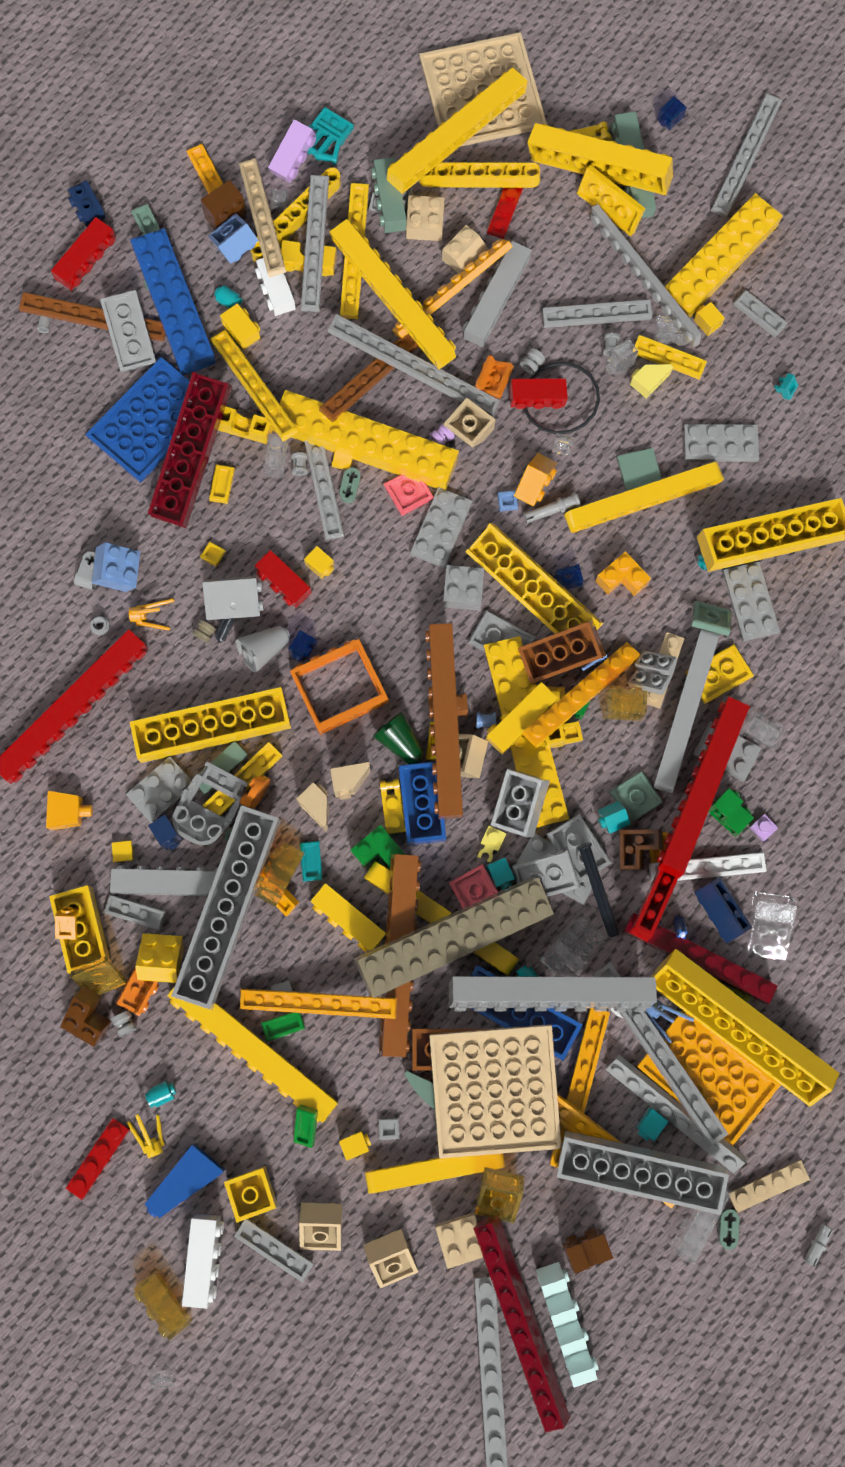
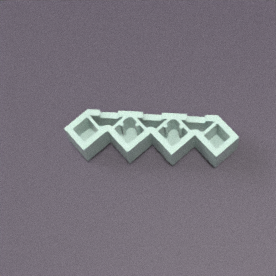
(566, 1324)

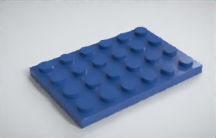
(142, 421)

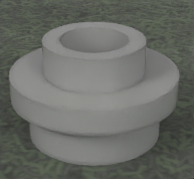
(97, 620)

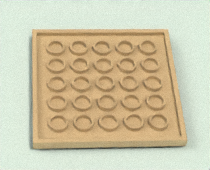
(464, 70)
(495, 1091)

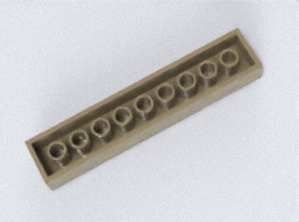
(453, 936)

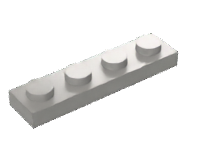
(274, 1250)

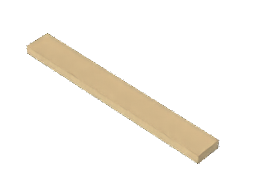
(262, 218)

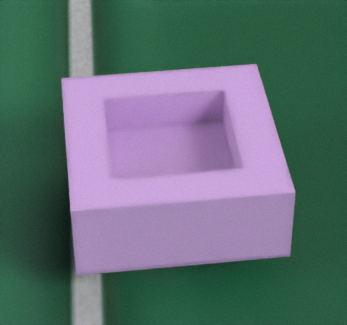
(763, 827)

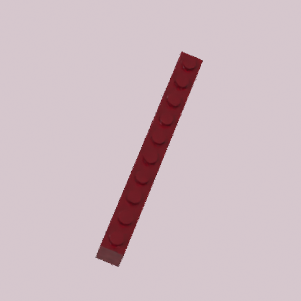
(522, 1324)

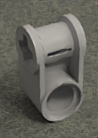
(84, 574)

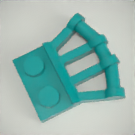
(335, 129)

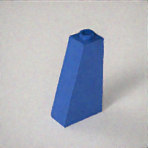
(184, 1180)

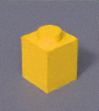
(709, 318)
(319, 562)
(355, 1145)

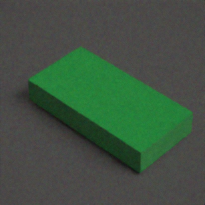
(282, 1026)
(305, 1126)

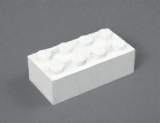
(201, 1261)

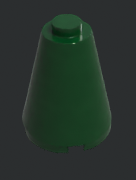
(400, 739)

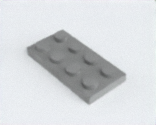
(128, 331)
(721, 443)
(441, 527)
(750, 601)
(541, 847)

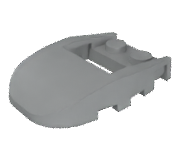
(199, 823)

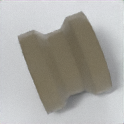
(204, 631)

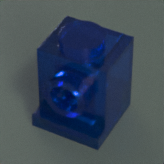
(574, 582)
(301, 646)

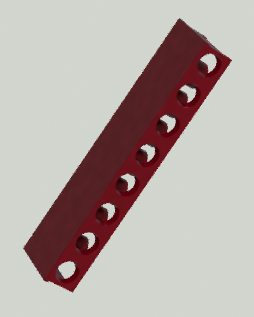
(189, 450)

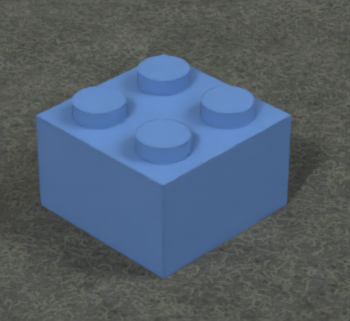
(233, 238)
(115, 567)

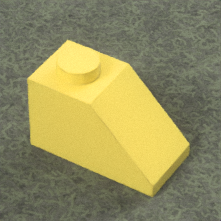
(649, 378)

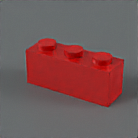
(538, 393)
(282, 579)

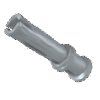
(559, 505)

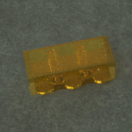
(278, 873)
(162, 1305)

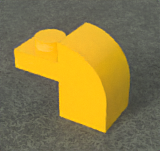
(564, 735)

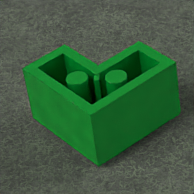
(730, 813)
(376, 844)

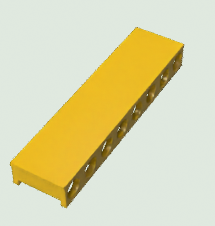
(529, 581)

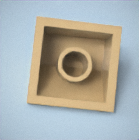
(463, 249)
(470, 423)
(472, 755)
(349, 779)
(316, 804)
(320, 1226)
(390, 1258)

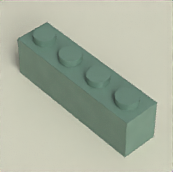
(390, 199)

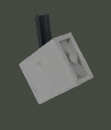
(230, 600)

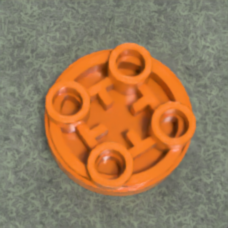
(258, 789)

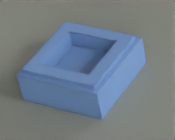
(507, 501)

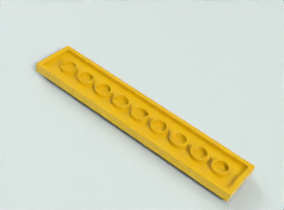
(511, 684)

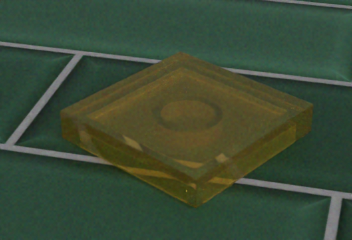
(99, 976)

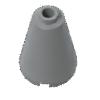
(262, 646)

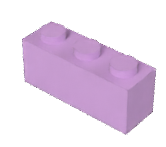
(292, 151)

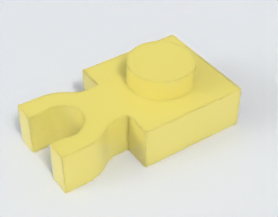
(492, 841)

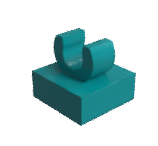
(788, 386)

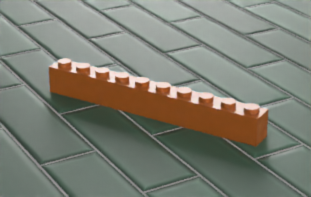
(445, 721)
(400, 921)

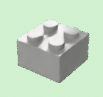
(463, 587)

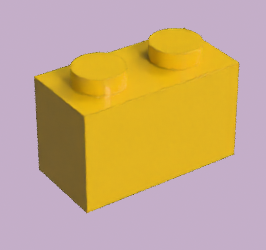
(240, 327)

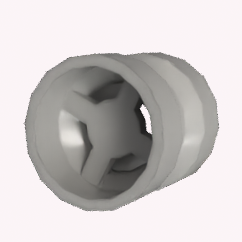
(533, 360)
(122, 1019)

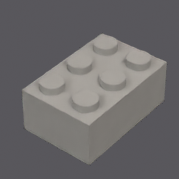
(520, 803)

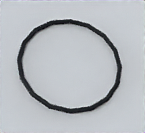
(590, 417)

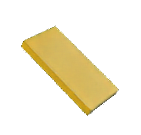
(616, 203)

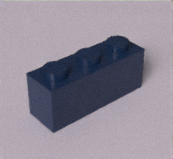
(723, 910)

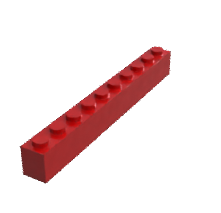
(70, 706)
(703, 787)

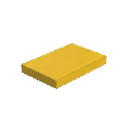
(725, 673)

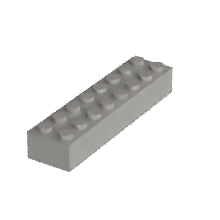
(643, 1172)

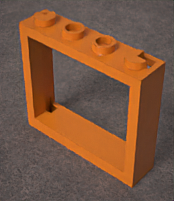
(353, 713)

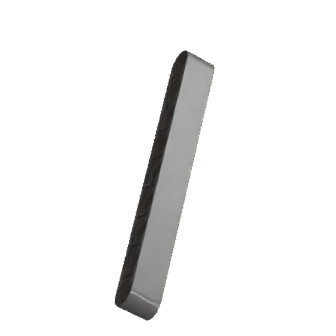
(686, 711)

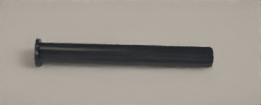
(598, 889)

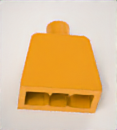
(65, 810)

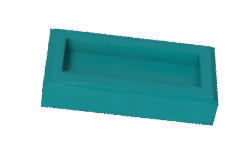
(311, 861)

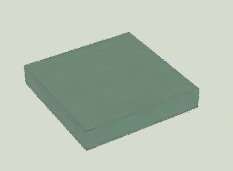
(638, 468)
(711, 618)
(636, 796)

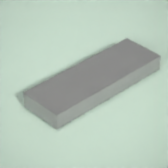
(760, 313)
(134, 912)

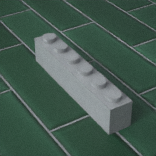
(497, 294)
(161, 881)

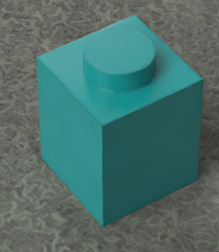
(613, 817)
(501, 873)
(651, 1125)

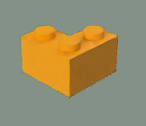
(536, 476)
(623, 571)

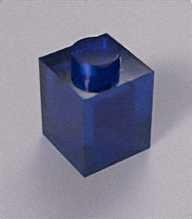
(671, 113)

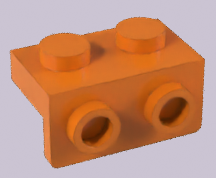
(494, 377)
(136, 994)

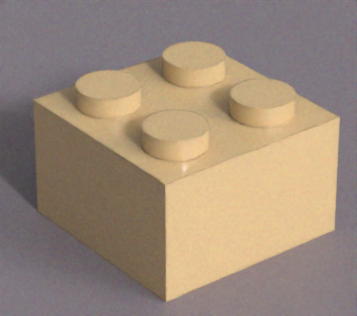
(425, 218)
(459, 1240)

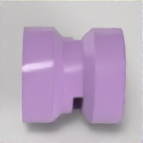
(442, 435)

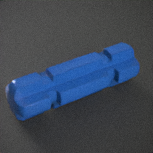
(680, 927)

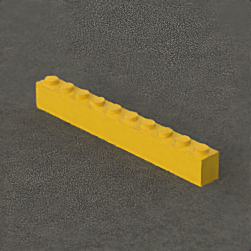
(456, 130)
(393, 294)
(259, 1056)

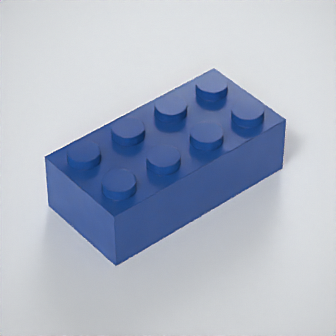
(418, 805)

